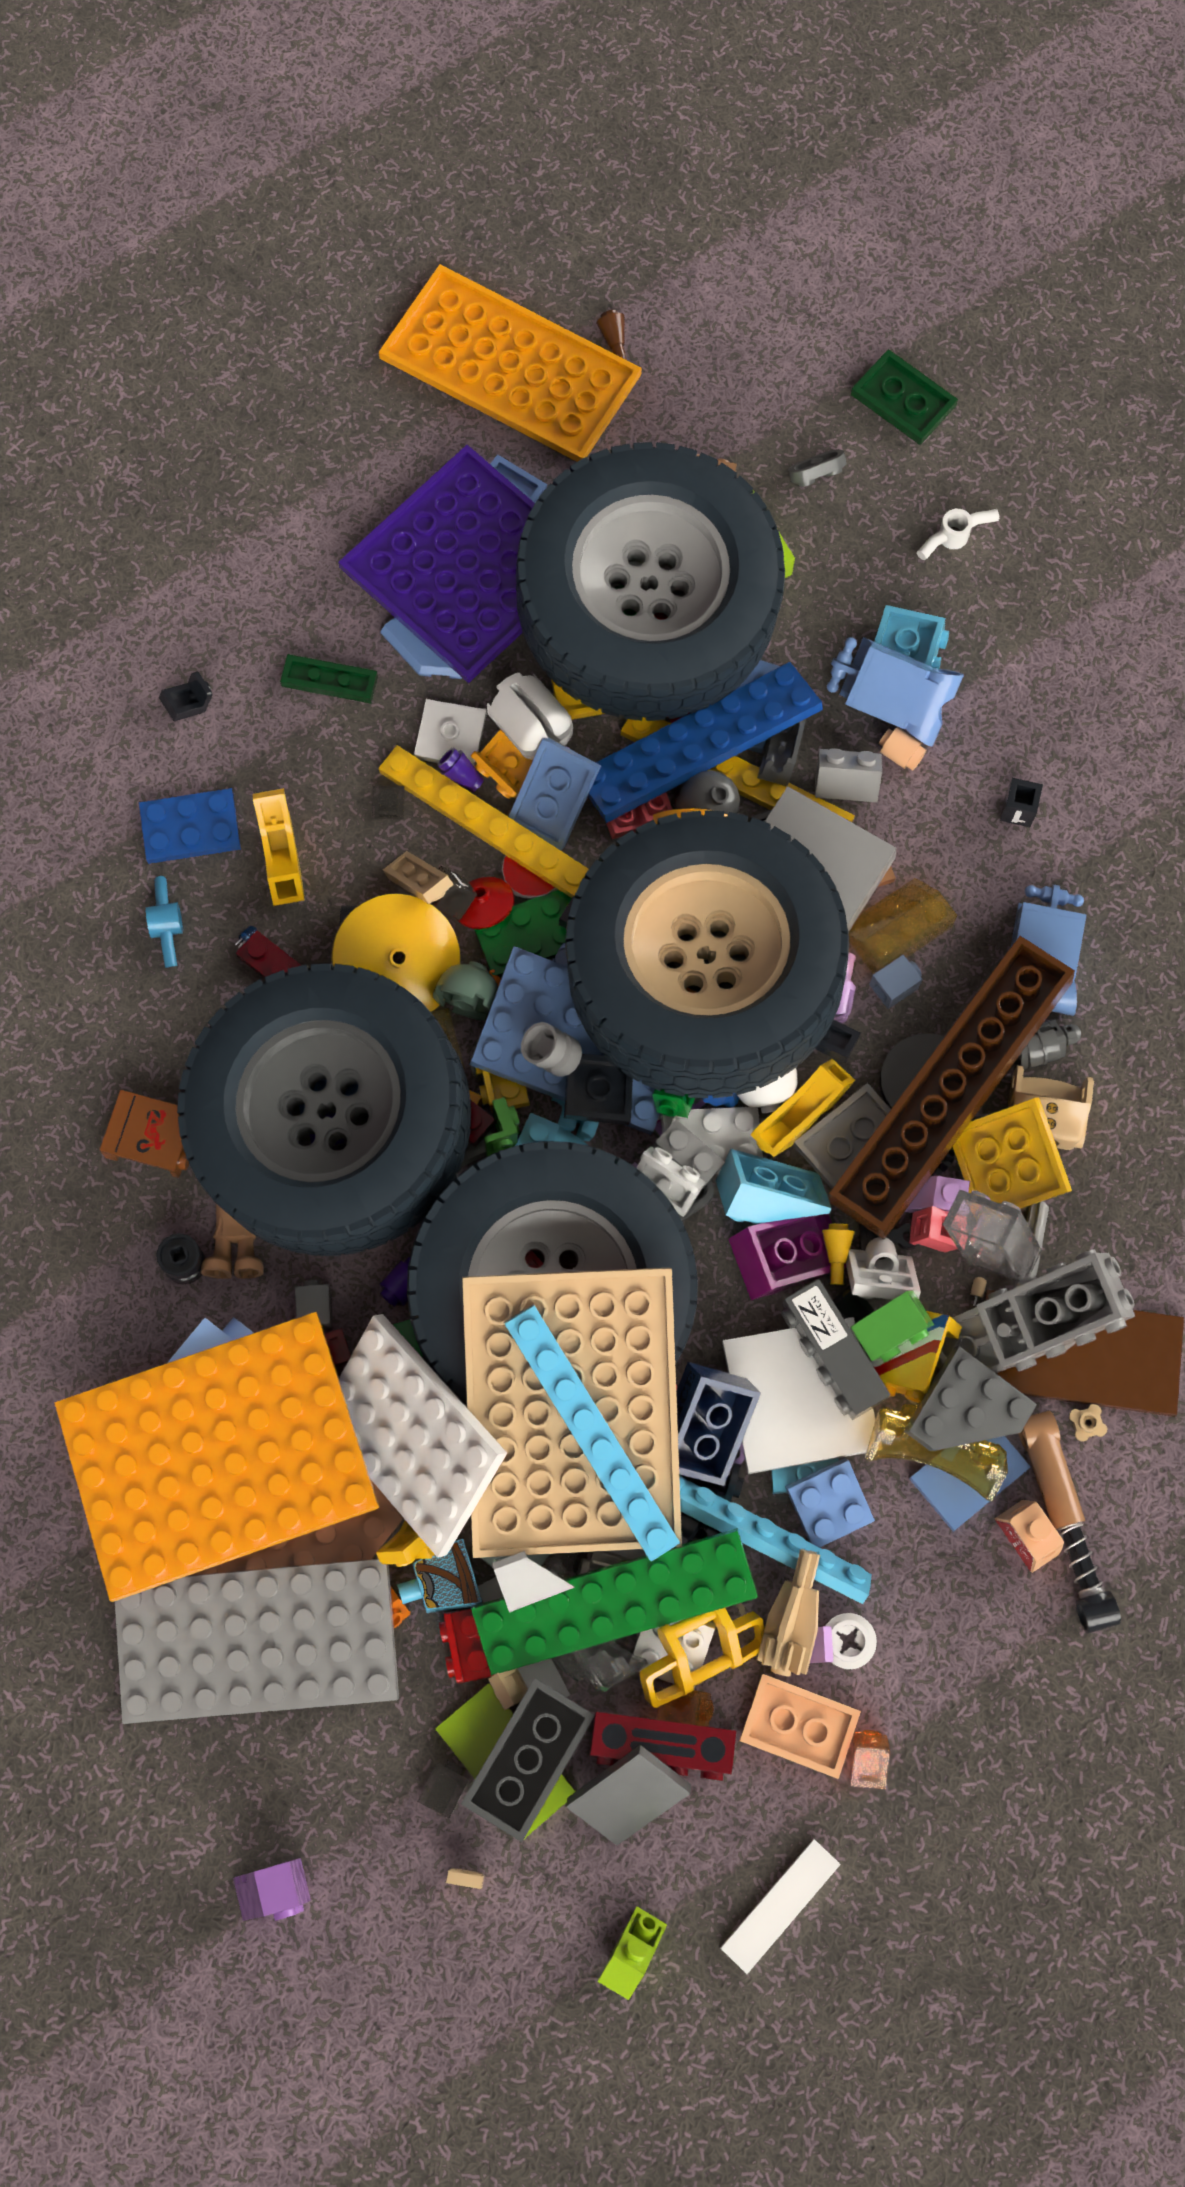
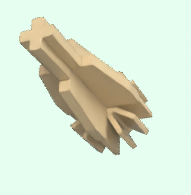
(793, 1621)

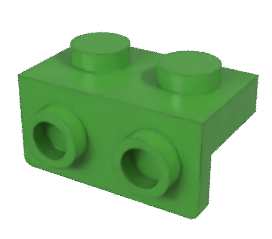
(506, 1127)

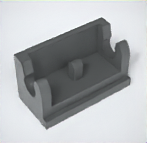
(781, 755)

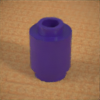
(395, 1284)

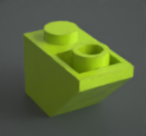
(632, 1953)

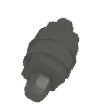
(1048, 1044)

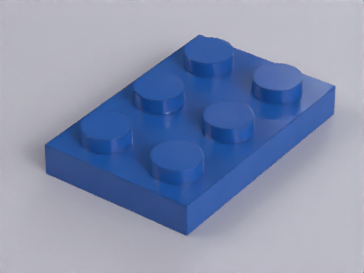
(189, 826)

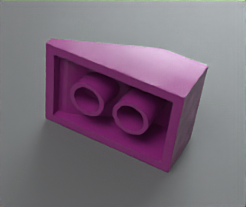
(781, 1254)

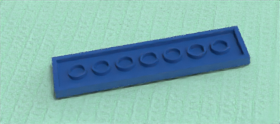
(702, 741)

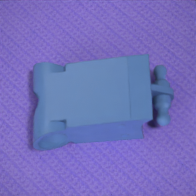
(894, 687)
(1053, 931)

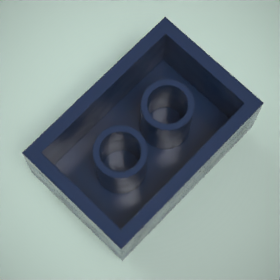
(712, 1421)

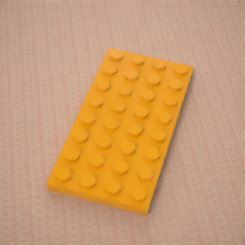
(510, 363)

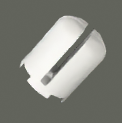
(529, 713)

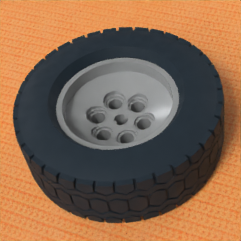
(659, 511)
(545, 1201)

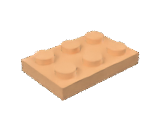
(800, 1726)

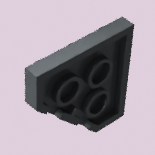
(968, 1405)

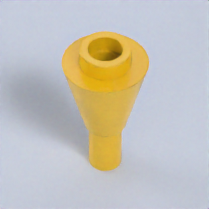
(838, 1244)

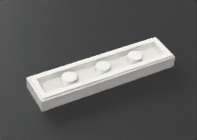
(780, 1906)

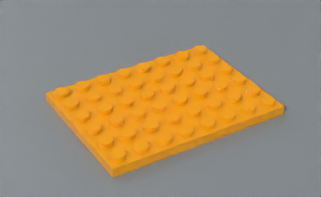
(215, 1456)

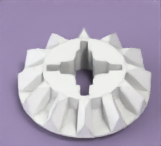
(865, 1638)

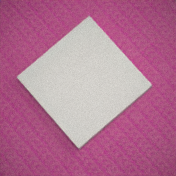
(796, 1412)

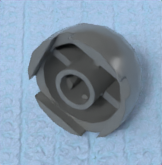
(709, 791)

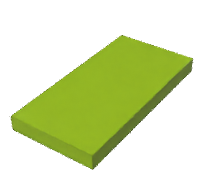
(474, 1733)

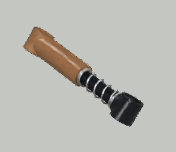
(1042, 1442)

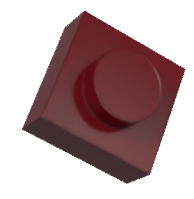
(338, 1347)

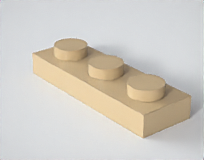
(418, 877)

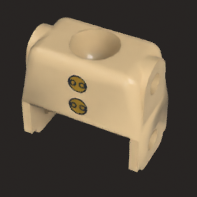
(1062, 1103)

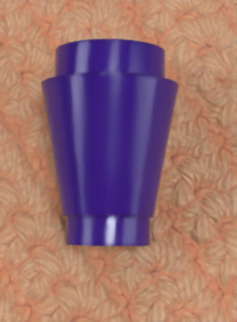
(459, 769)

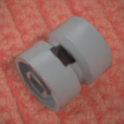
(551, 1049)

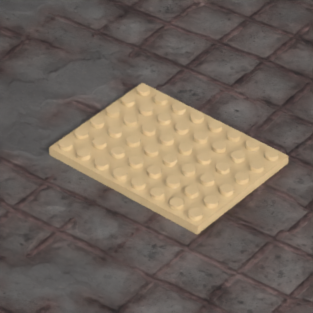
(623, 1349)

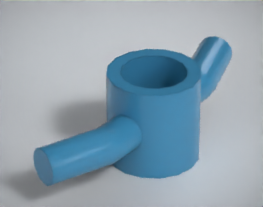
(164, 921)

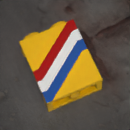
(915, 1365)

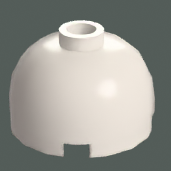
(772, 1095)

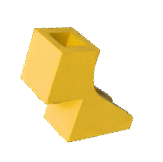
(803, 1108)

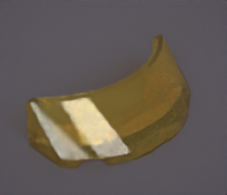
(977, 1464)

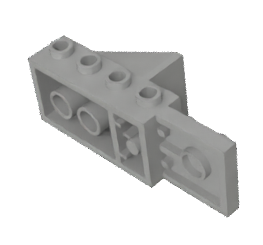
(1046, 1314)

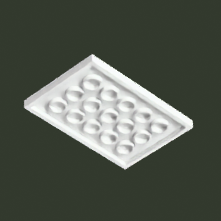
(417, 1436)

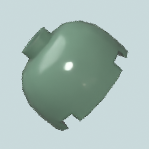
(467, 989)

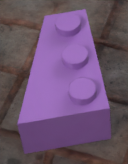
(273, 1891)

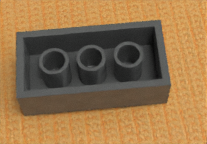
(528, 1760)

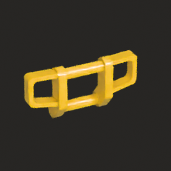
(677, 1661)

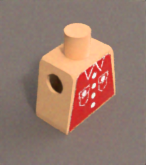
(1031, 1533)

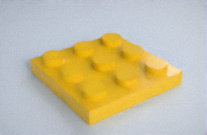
(1012, 1156)

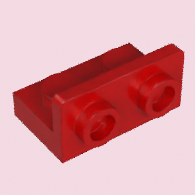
(467, 1653)

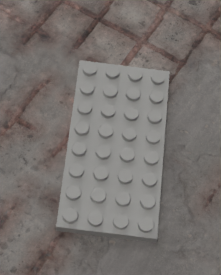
(257, 1642)

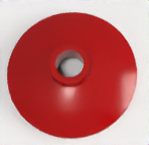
(490, 905)

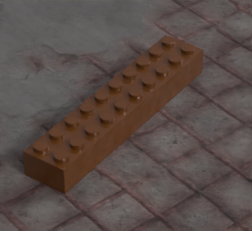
(951, 1087)

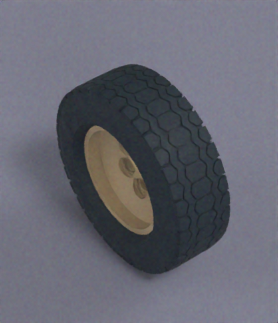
(698, 880)

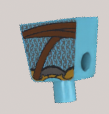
(443, 1582)

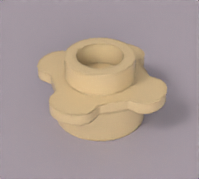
(1082, 1431)

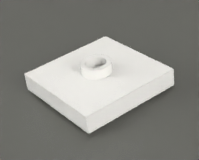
(449, 726)

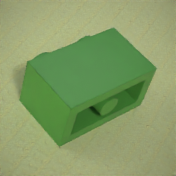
(892, 1326)

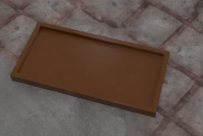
(1118, 1370)

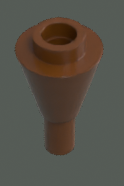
(613, 329)

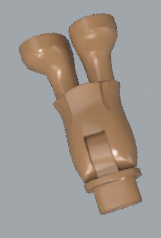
(220, 1264)

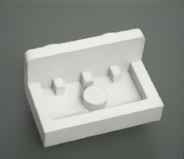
(677, 1183)

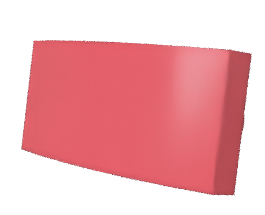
(638, 816)

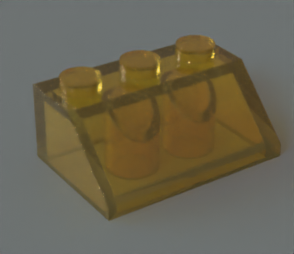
(900, 924)

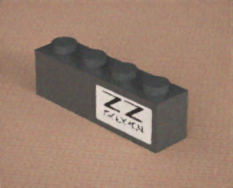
(835, 1350)

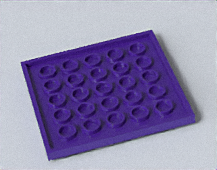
(450, 562)

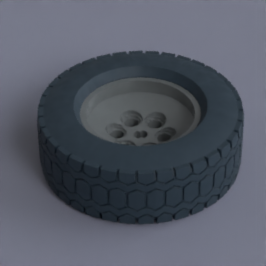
(265, 1061)

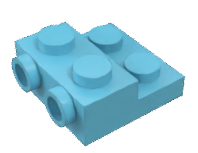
(913, 634)

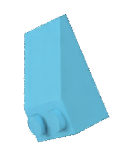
(768, 1190)

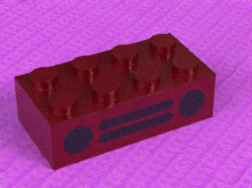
(673, 1743)

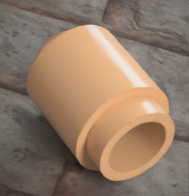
(902, 748)

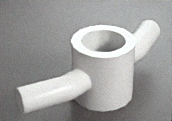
(956, 539)

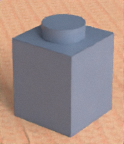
(896, 981)

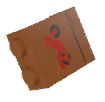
(145, 1133)

